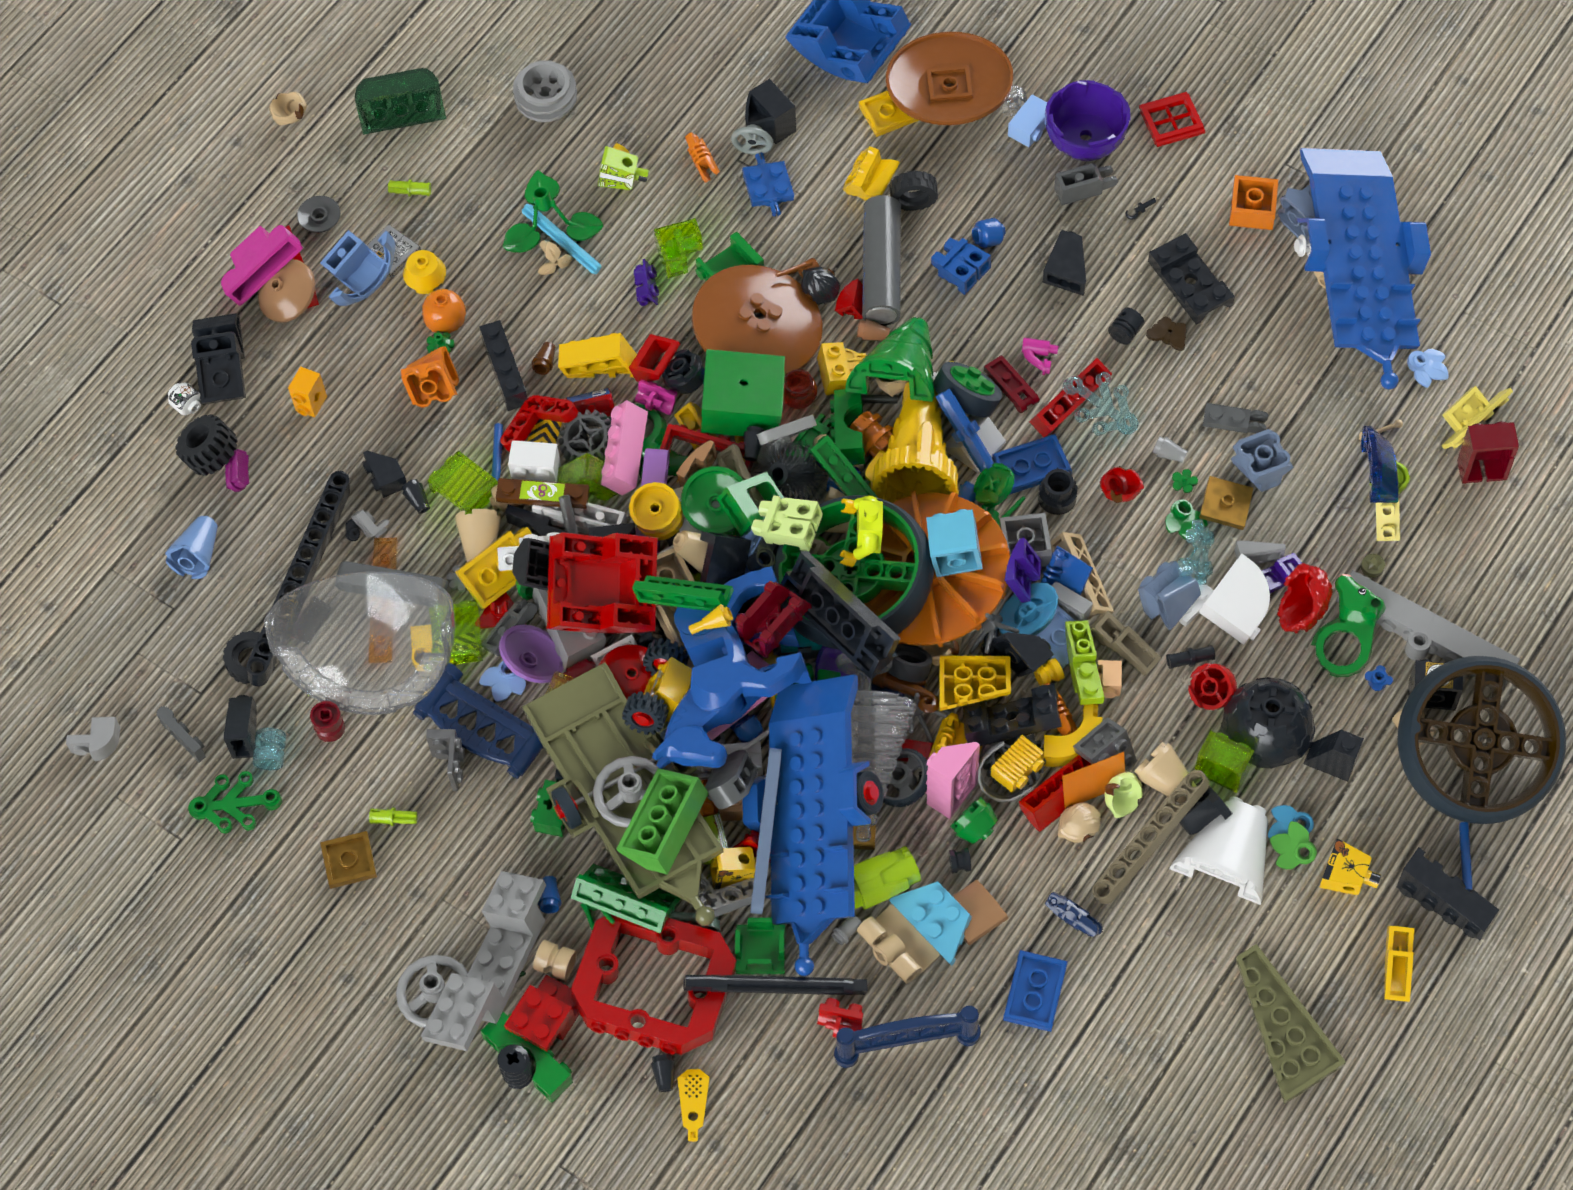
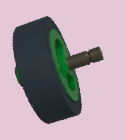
(972, 389)

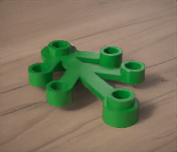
(231, 803)

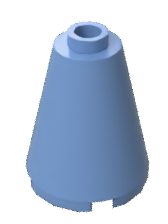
(193, 548)

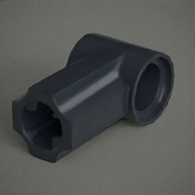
(765, 552)

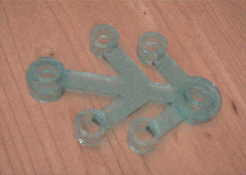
(1104, 405)
(1201, 539)

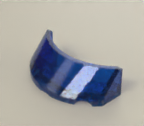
(1382, 466)

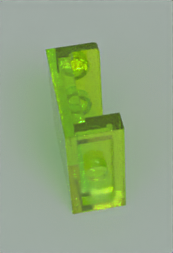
(463, 483)
(467, 634)

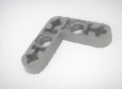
(789, 429)
(717, 901)

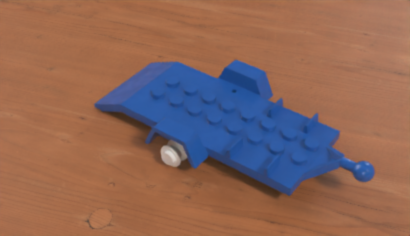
(1361, 263)

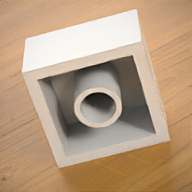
(534, 461)

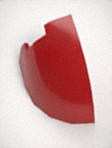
(851, 300)

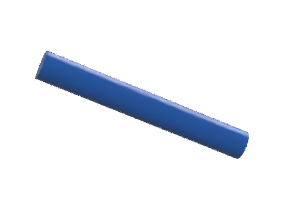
(497, 451)
(1465, 855)

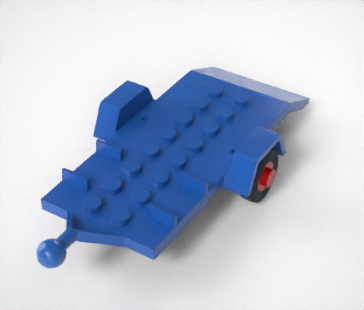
(814, 808)

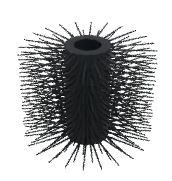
(793, 472)

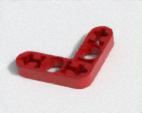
(532, 413)

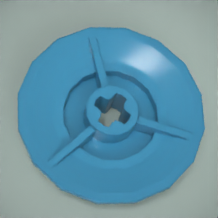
(1031, 616)

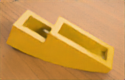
(1398, 963)

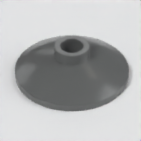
(318, 207)

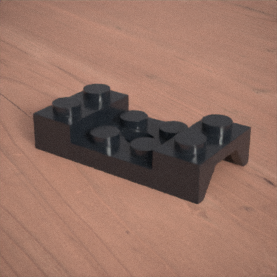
(1177, 262)
(1031, 716)

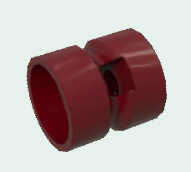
(327, 721)

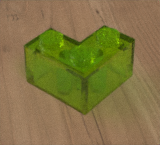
(675, 242)
(586, 471)

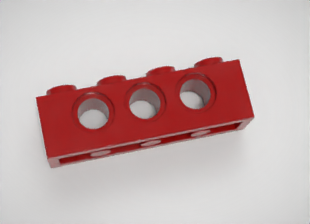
(1064, 404)

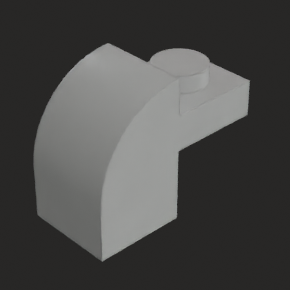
(101, 740)

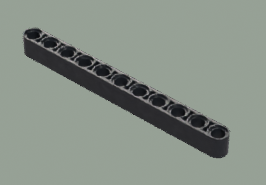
(303, 567)

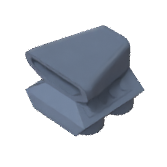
(1296, 205)
(1262, 459)
(1168, 594)

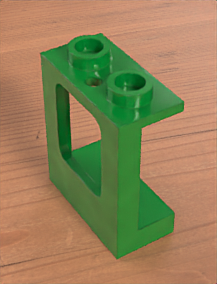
(739, 504)

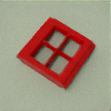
(1177, 134)

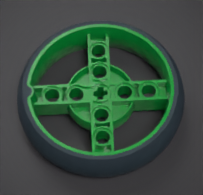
(915, 577)

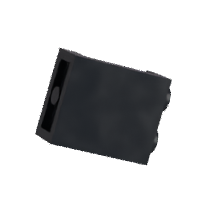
(724, 557)

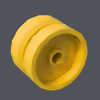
(656, 511)

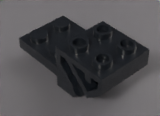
(218, 357)

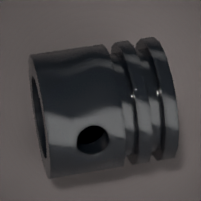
(1126, 325)

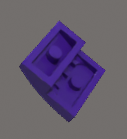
(1022, 568)

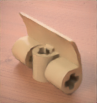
(898, 944)

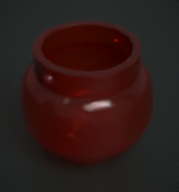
(799, 389)

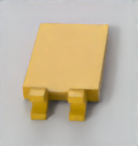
(482, 573)

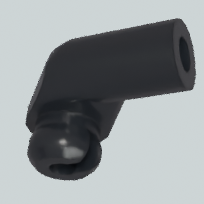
(352, 530)

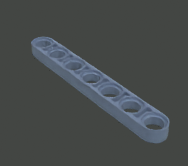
(765, 833)

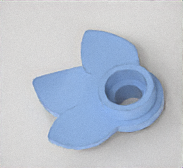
(1429, 368)
(502, 683)

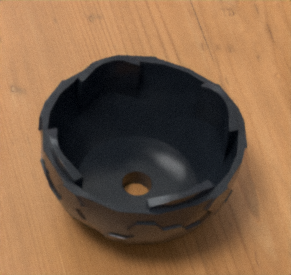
(1275, 736)

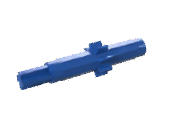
(965, 430)

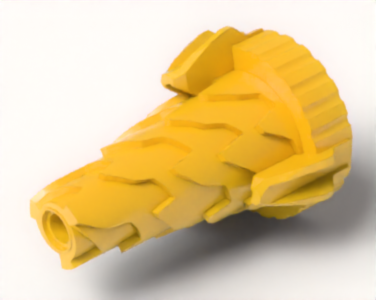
(914, 454)

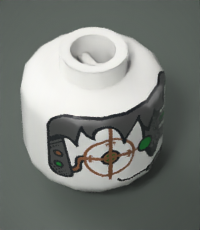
(184, 398)

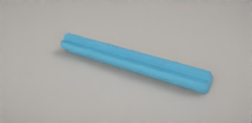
(563, 240)

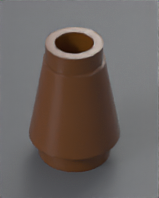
(544, 359)

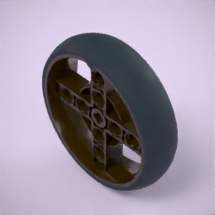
(1489, 673)

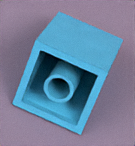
(954, 543)

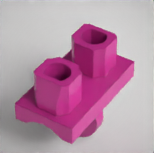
(656, 397)

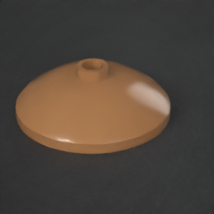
(287, 292)

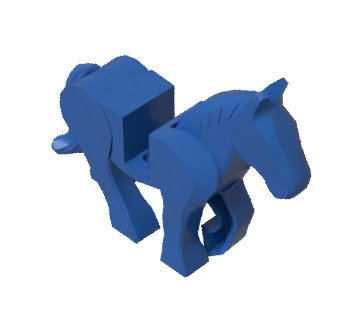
(723, 679)

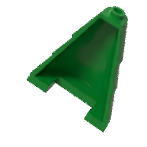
(900, 356)

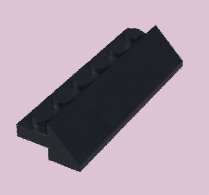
(842, 616)

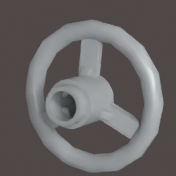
(629, 787)
(430, 985)

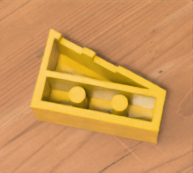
(596, 355)

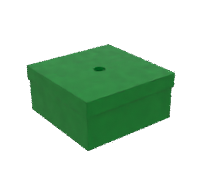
(741, 392)

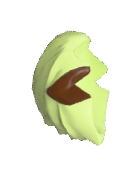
(1123, 794)

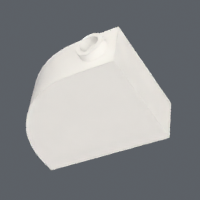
(1239, 601)

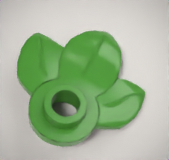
(1290, 844)

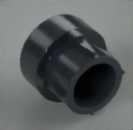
(1058, 492)

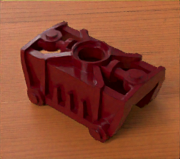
(767, 617)

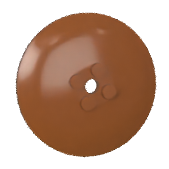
(969, 62)
(726, 318)

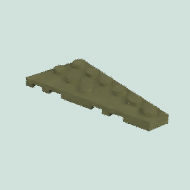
(1293, 1040)

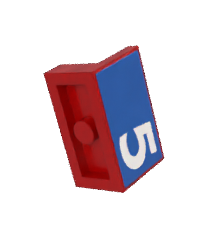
(596, 400)

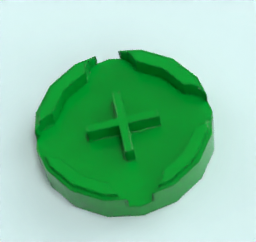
(994, 485)

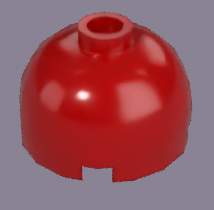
(1212, 686)

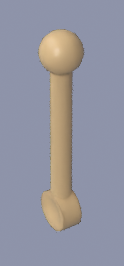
(1398, 424)

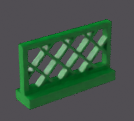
(617, 901)

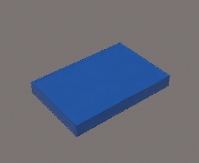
(1033, 461)
(1035, 990)

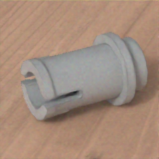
(846, 930)

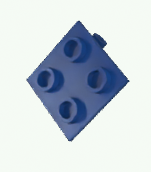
(1067, 571)

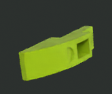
(1083, 662)

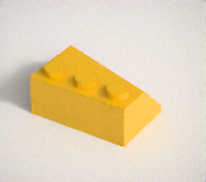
(972, 679)

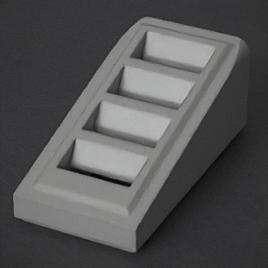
(1260, 551)

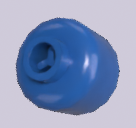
(988, 233)

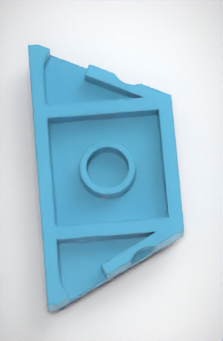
(935, 916)

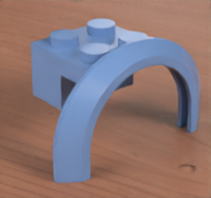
(358, 267)

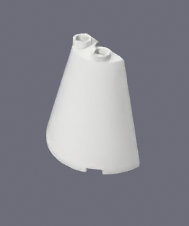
(1230, 849)

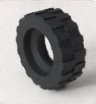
(911, 181)
(232, 651)

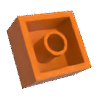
(1253, 202)

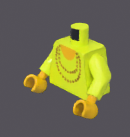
(868, 528)

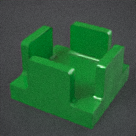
(760, 947)

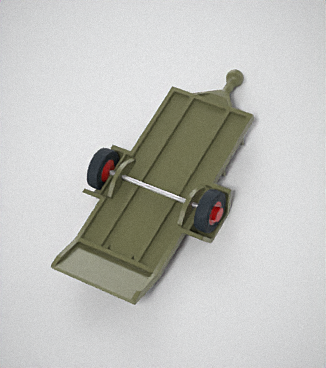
(583, 734)

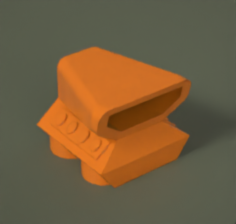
(431, 378)

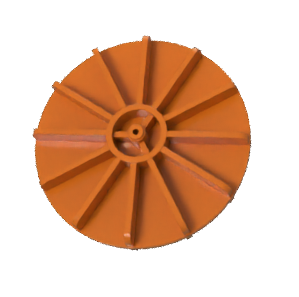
(957, 600)

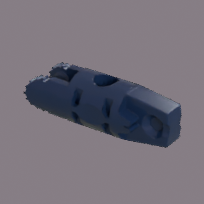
(1073, 914)

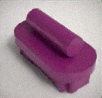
(237, 471)

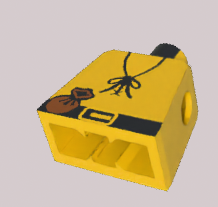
(732, 866)
(1348, 870)

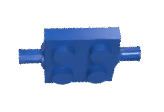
(768, 184)

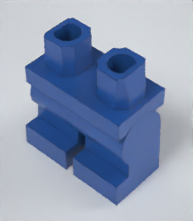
(961, 264)

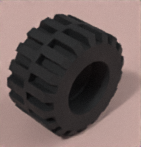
(206, 444)

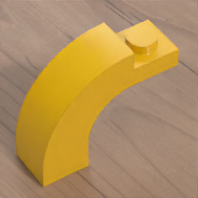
(1059, 749)

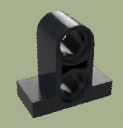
(1204, 811)

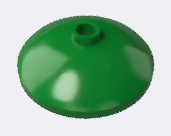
(701, 492)

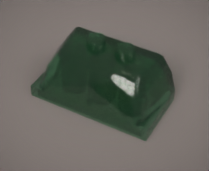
(399, 100)

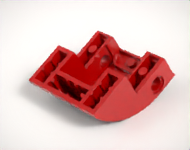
(594, 583)

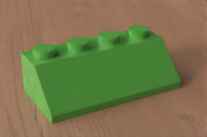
(663, 820)

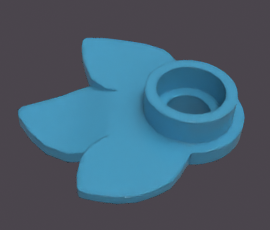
(1284, 815)

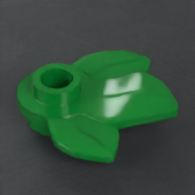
(1181, 521)

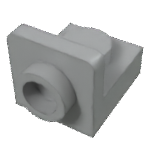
(366, 523)

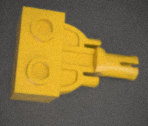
(836, 365)

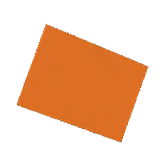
(1091, 780)

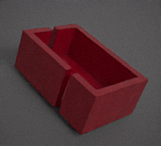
(1492, 444)

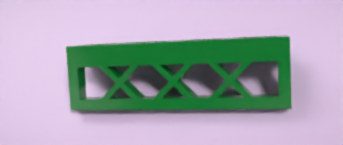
(840, 468)
(682, 593)

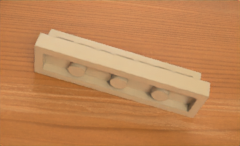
(1089, 592)

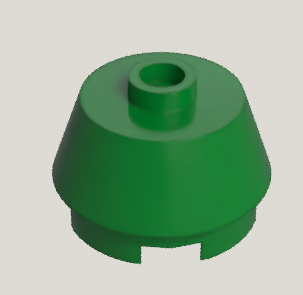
(975, 822)

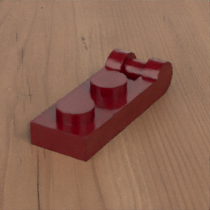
(1011, 383)

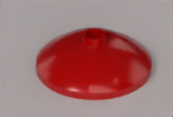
(626, 659)

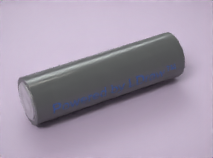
(882, 260)

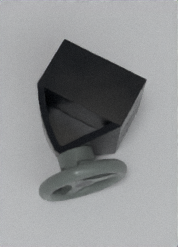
(767, 116)

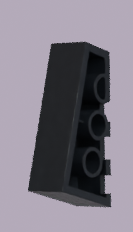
(1446, 896)

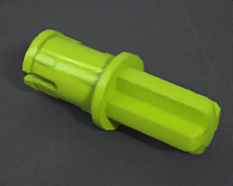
(409, 188)
(391, 816)

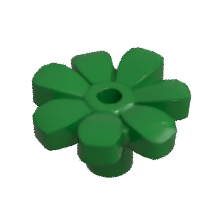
(439, 341)

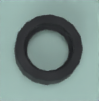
(911, 663)

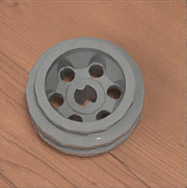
(545, 82)

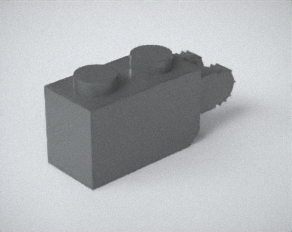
(1083, 182)

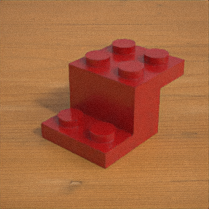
(543, 1013)

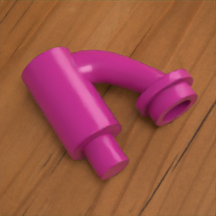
(1038, 347)

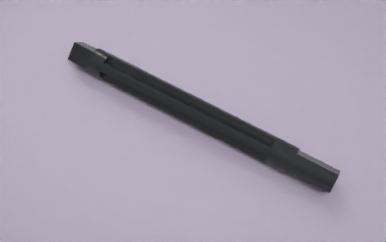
(775, 984)

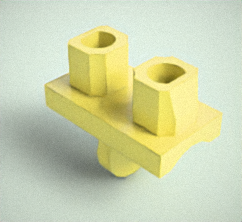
(1388, 521)

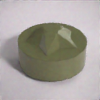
(1372, 565)

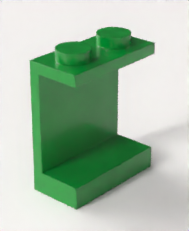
(737, 254)

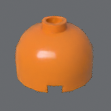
(443, 311)

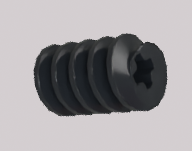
(515, 1066)

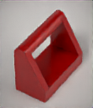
(649, 354)

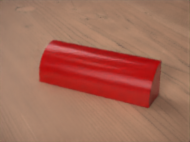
(1047, 800)

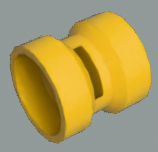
(1049, 672)

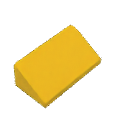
(691, 417)

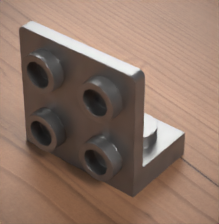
(1104, 742)
(446, 745)

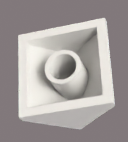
(989, 436)

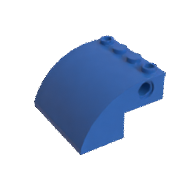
(849, 36)

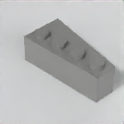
(568, 644)

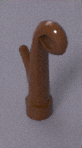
(929, 702)

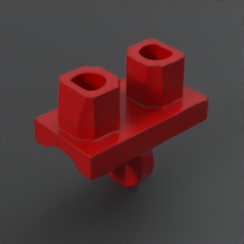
(836, 1018)

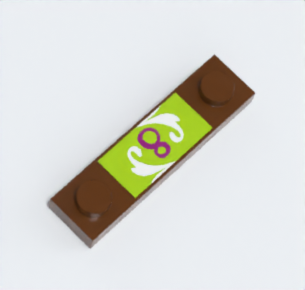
(541, 492)

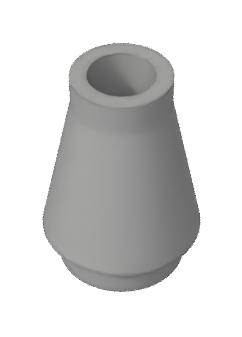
(1169, 450)

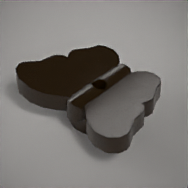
(1168, 333)

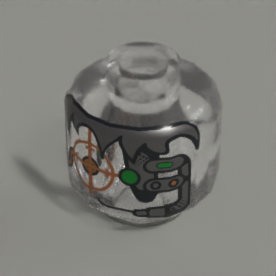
(1014, 101)

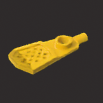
(693, 1104)

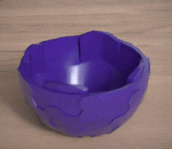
(1087, 110)

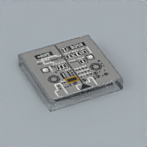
(403, 248)

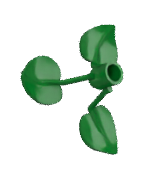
(541, 193)

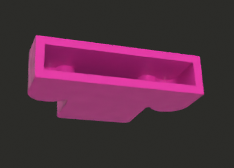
(258, 261)

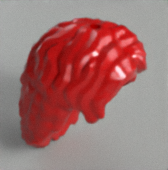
(1305, 598)

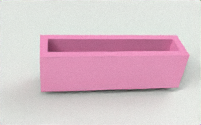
(624, 448)

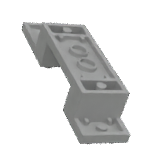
(488, 985)

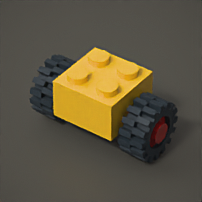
(664, 690)

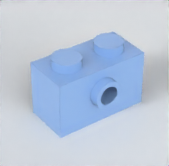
(1028, 122)

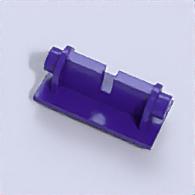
(646, 275)

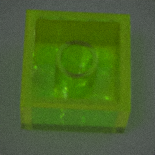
(1224, 761)

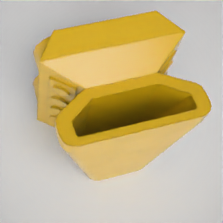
(870, 174)

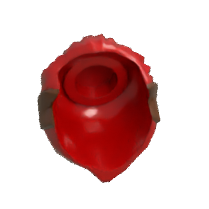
(1121, 484)

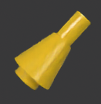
(717, 618)

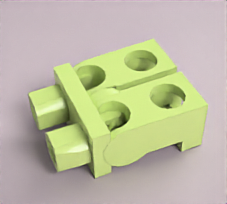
(788, 522)

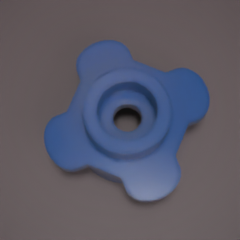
(1376, 684)

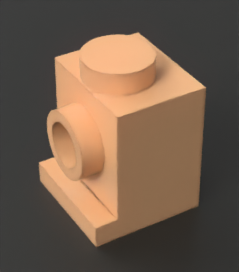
(1110, 677)

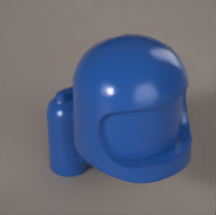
(747, 728)

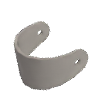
(991, 794)

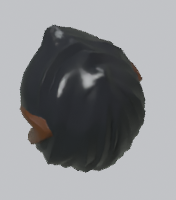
(820, 285)

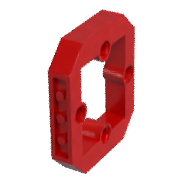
(655, 1032)

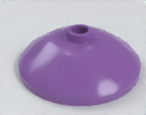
(530, 653)

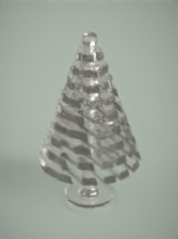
(877, 729)

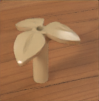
(552, 254)

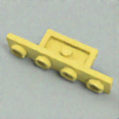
(1470, 410)

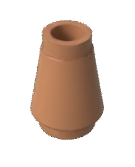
(871, 330)

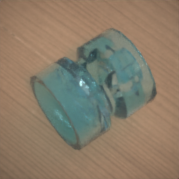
(269, 749)

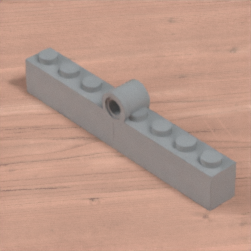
(1428, 629)

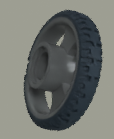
(909, 781)

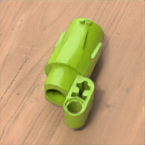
(884, 877)

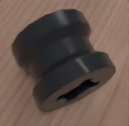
(960, 860)

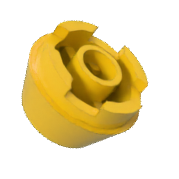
(424, 271)

